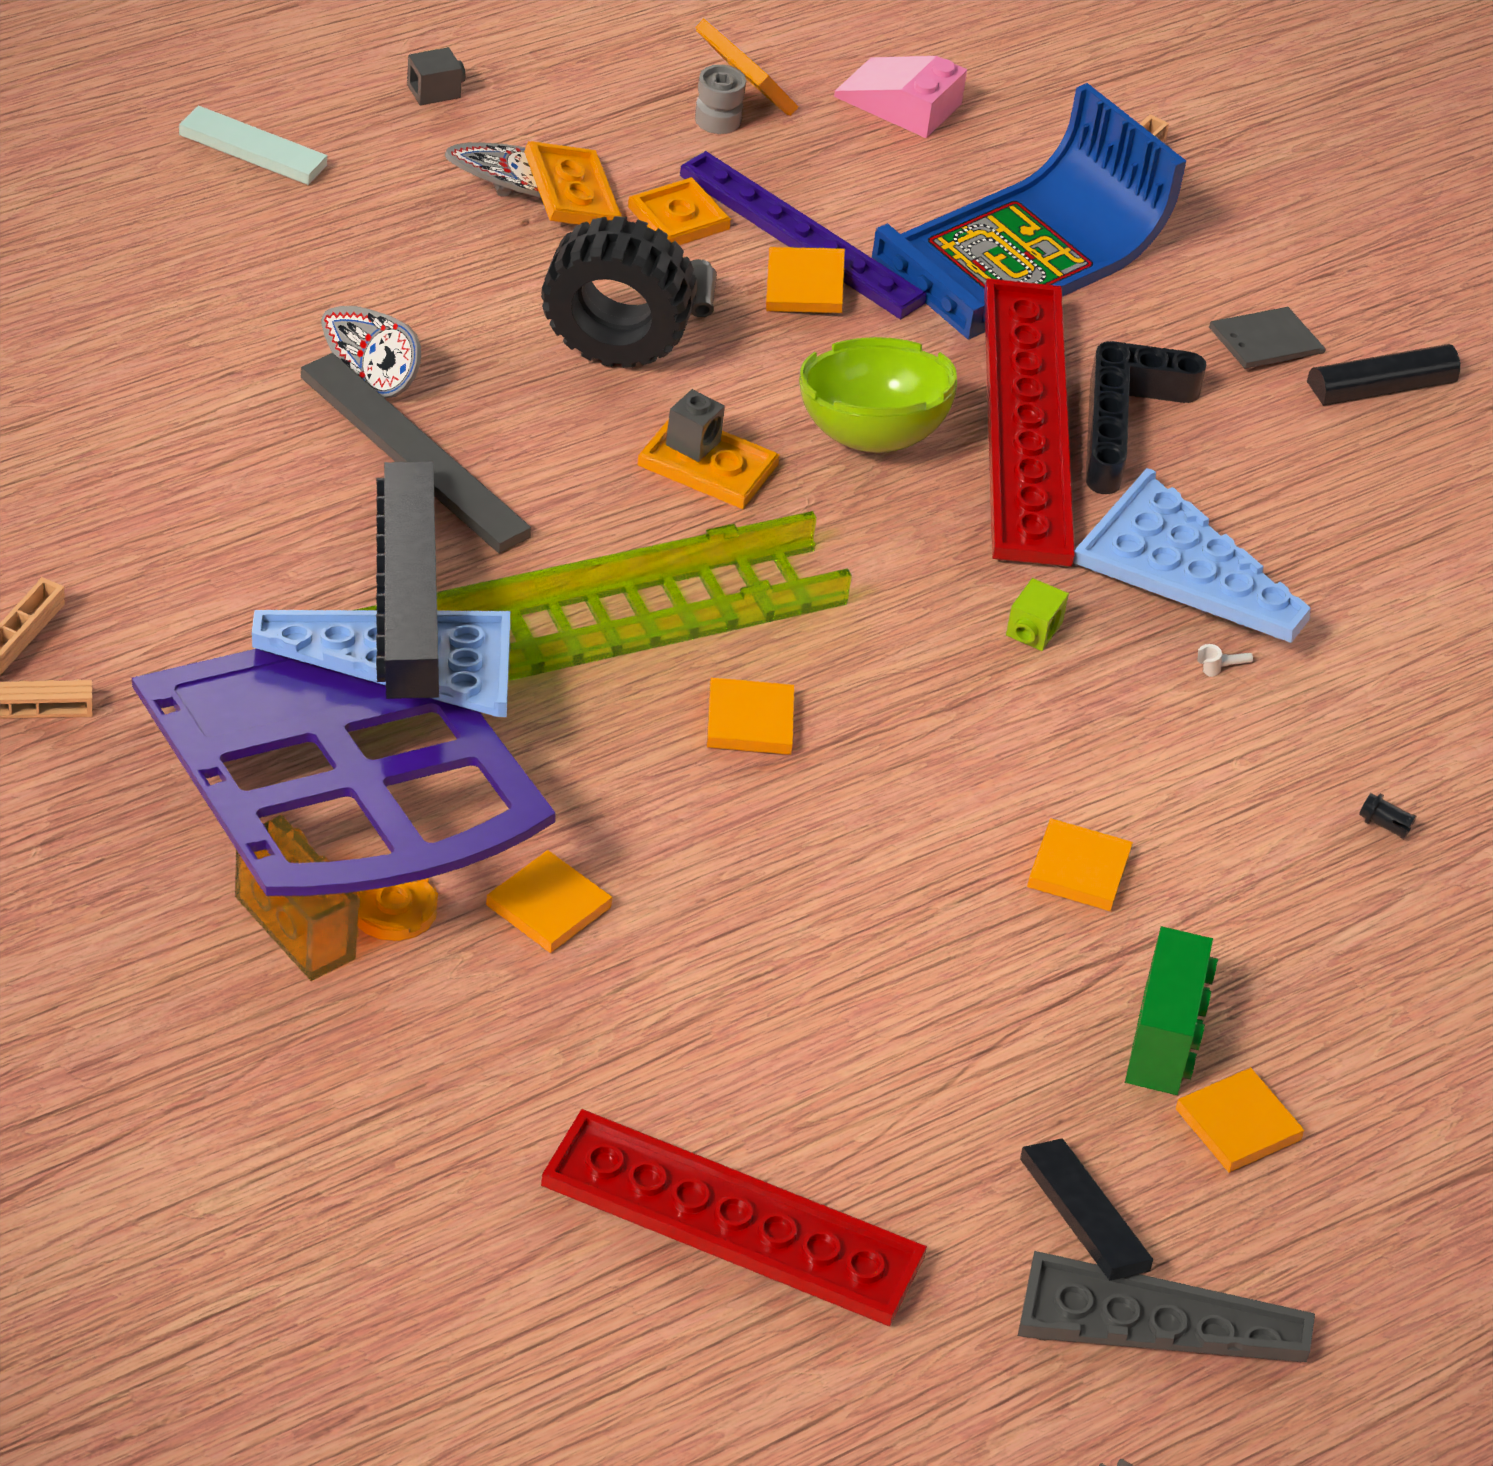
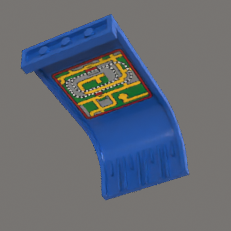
(1062, 226)

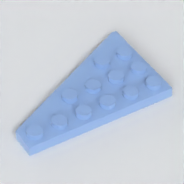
(1171, 550)
(470, 649)

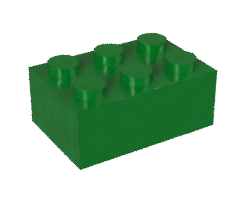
(1170, 1011)

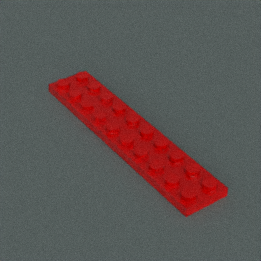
(1028, 423)

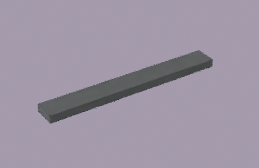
(407, 443)

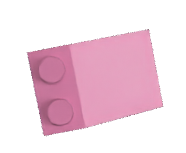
(907, 90)

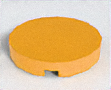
(398, 910)

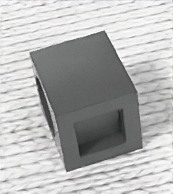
(695, 425)

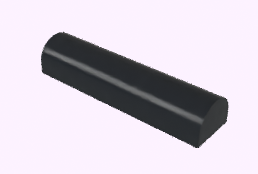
(1385, 374)

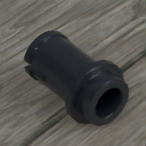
(1387, 815)

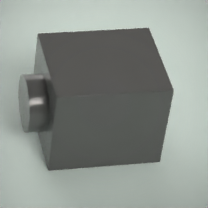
(435, 76)

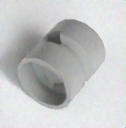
(720, 99)

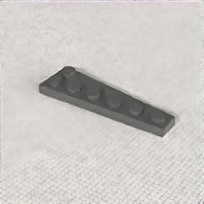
(1080, 1304)

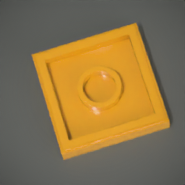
(680, 211)
(805, 280)
(750, 716)
(1080, 864)
(549, 901)
(1239, 1119)

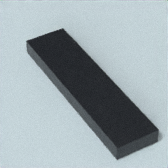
(1086, 1209)

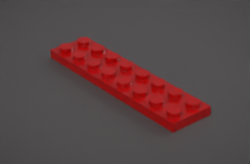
(734, 1217)

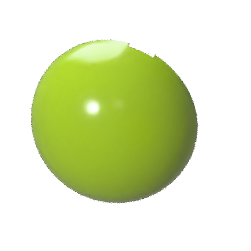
(878, 392)

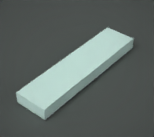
(253, 145)

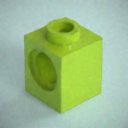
(1037, 614)

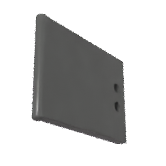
(1266, 337)

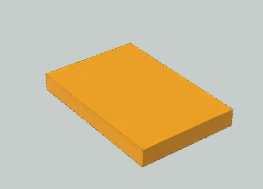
(752, 72)
(571, 183)
(728, 472)

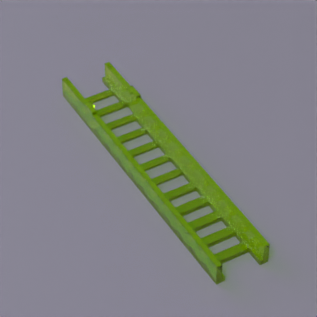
(651, 567)

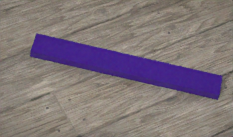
(800, 231)

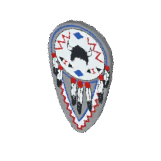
(497, 163)
(374, 347)

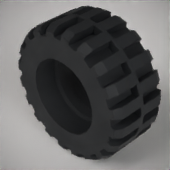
(631, 256)

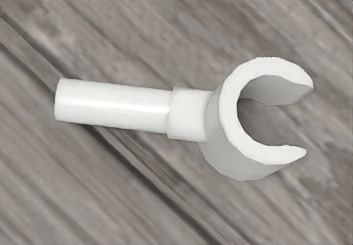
(1213, 659)

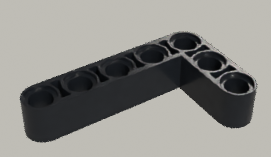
(1131, 371)

